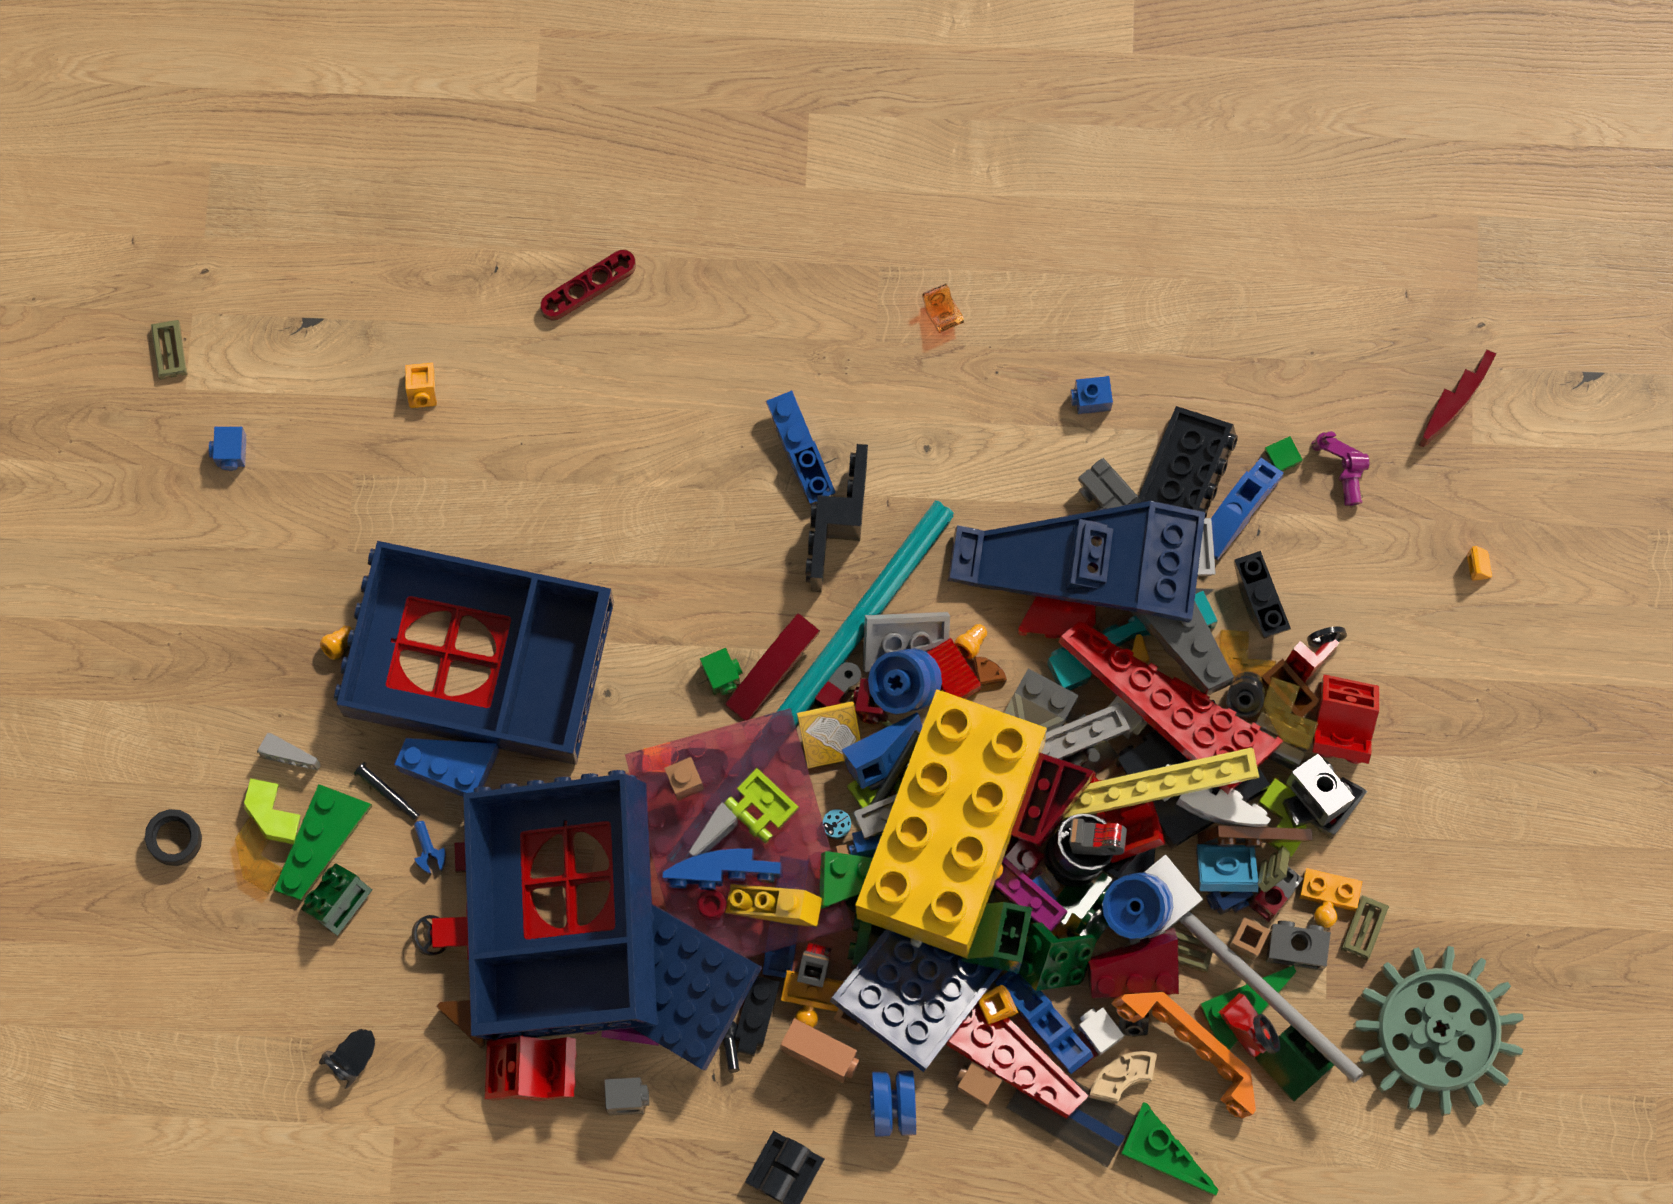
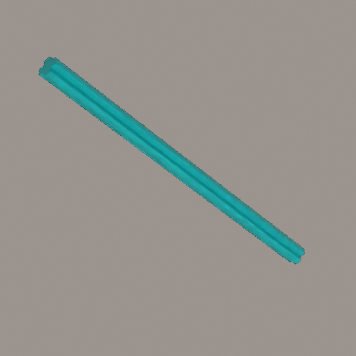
(872, 603)

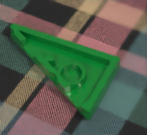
(841, 876)
(1211, 1007)
(1155, 1147)

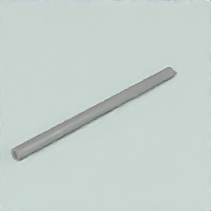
(1272, 997)

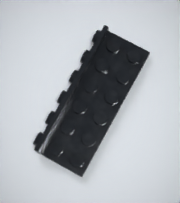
(1189, 461)

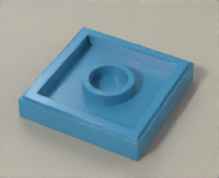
(1227, 868)

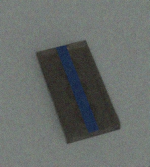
(1092, 1129)

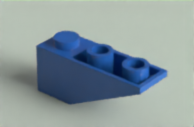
(876, 754)

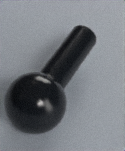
(730, 1049)

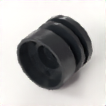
(1071, 868)

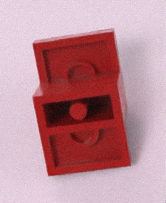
(1346, 719)
(530, 1068)

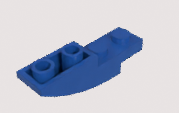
(800, 447)
(1242, 503)
(708, 869)

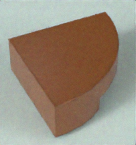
(988, 671)

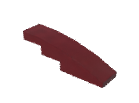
(1452, 403)
(772, 667)

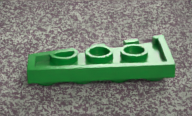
(324, 830)

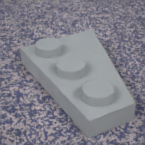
(902, 632)

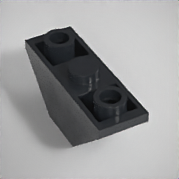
(1260, 595)

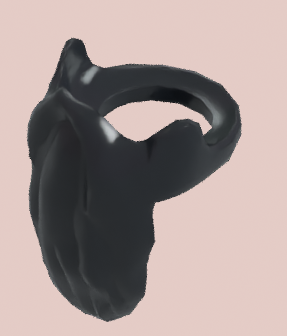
(350, 1056)

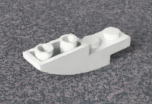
(1224, 808)

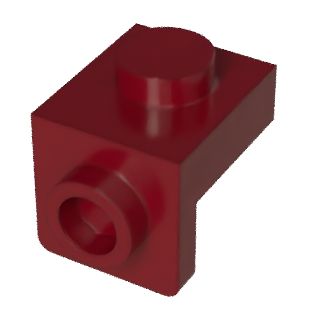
(865, 705)
(1023, 855)

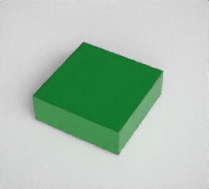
(1283, 454)

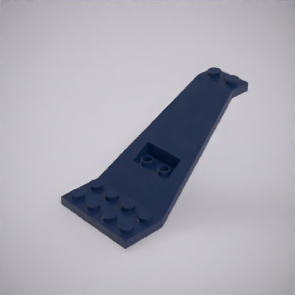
(1141, 565)

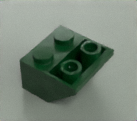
(1001, 937)
(1295, 1065)

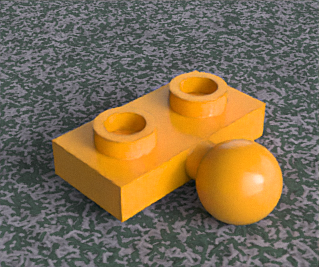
(1331, 892)
(809, 996)

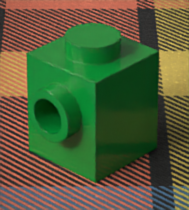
(721, 671)

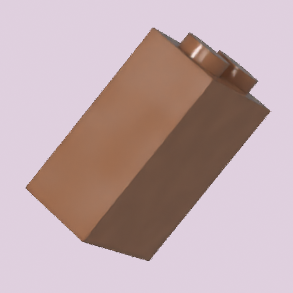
(820, 1051)

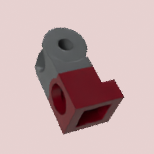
(842, 682)
(1270, 902)

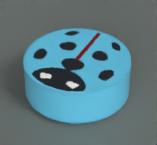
(837, 824)

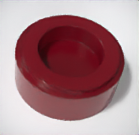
(712, 904)

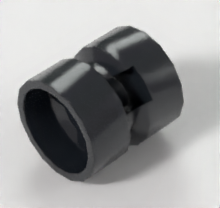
(1246, 694)

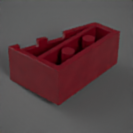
(1049, 796)
(1137, 969)

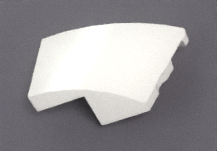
(1183, 893)

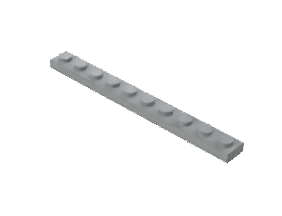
(1058, 744)

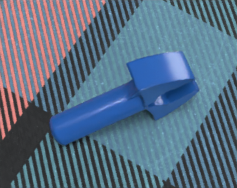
(428, 849)

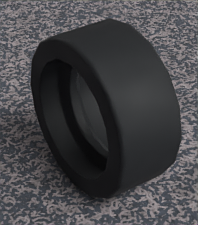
(165, 817)

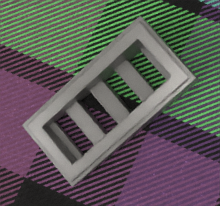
(282, 751)
(718, 827)

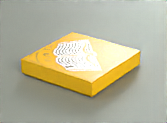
(828, 732)

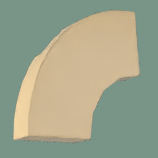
(1122, 1073)

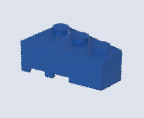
(448, 764)

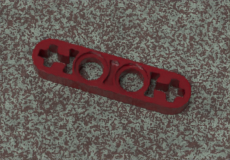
(585, 281)

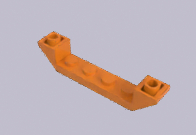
(1240, 1095)

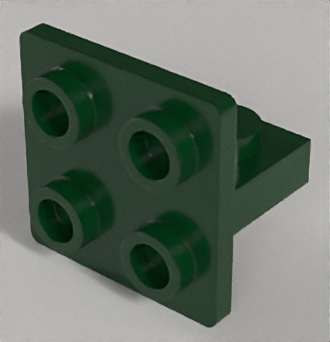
(336, 898)
(1085, 908)

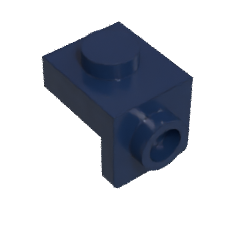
(1235, 901)

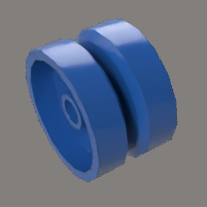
(904, 680)
(1122, 911)
(893, 1103)

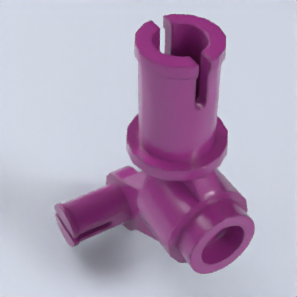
(1353, 463)

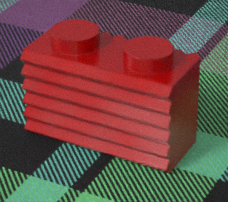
(955, 672)

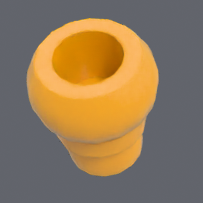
(970, 642)
(335, 644)

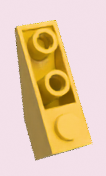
(774, 904)

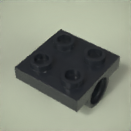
(784, 1169)

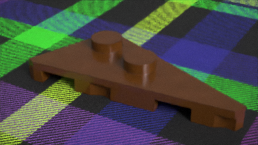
(1252, 836)

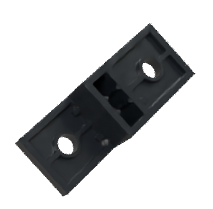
(837, 518)

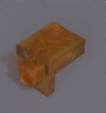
(942, 308)

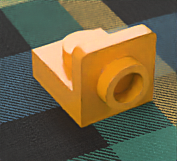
(420, 385)

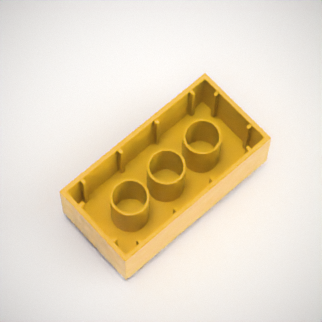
(950, 823)

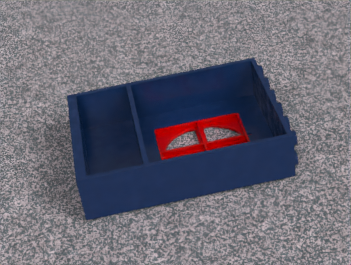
(543, 666)
(544, 977)

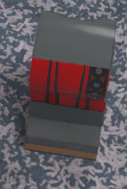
(1097, 838)
(814, 963)

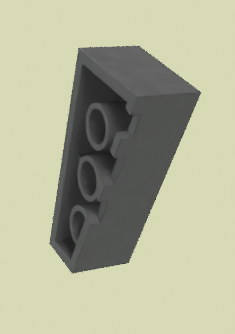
(1192, 649)

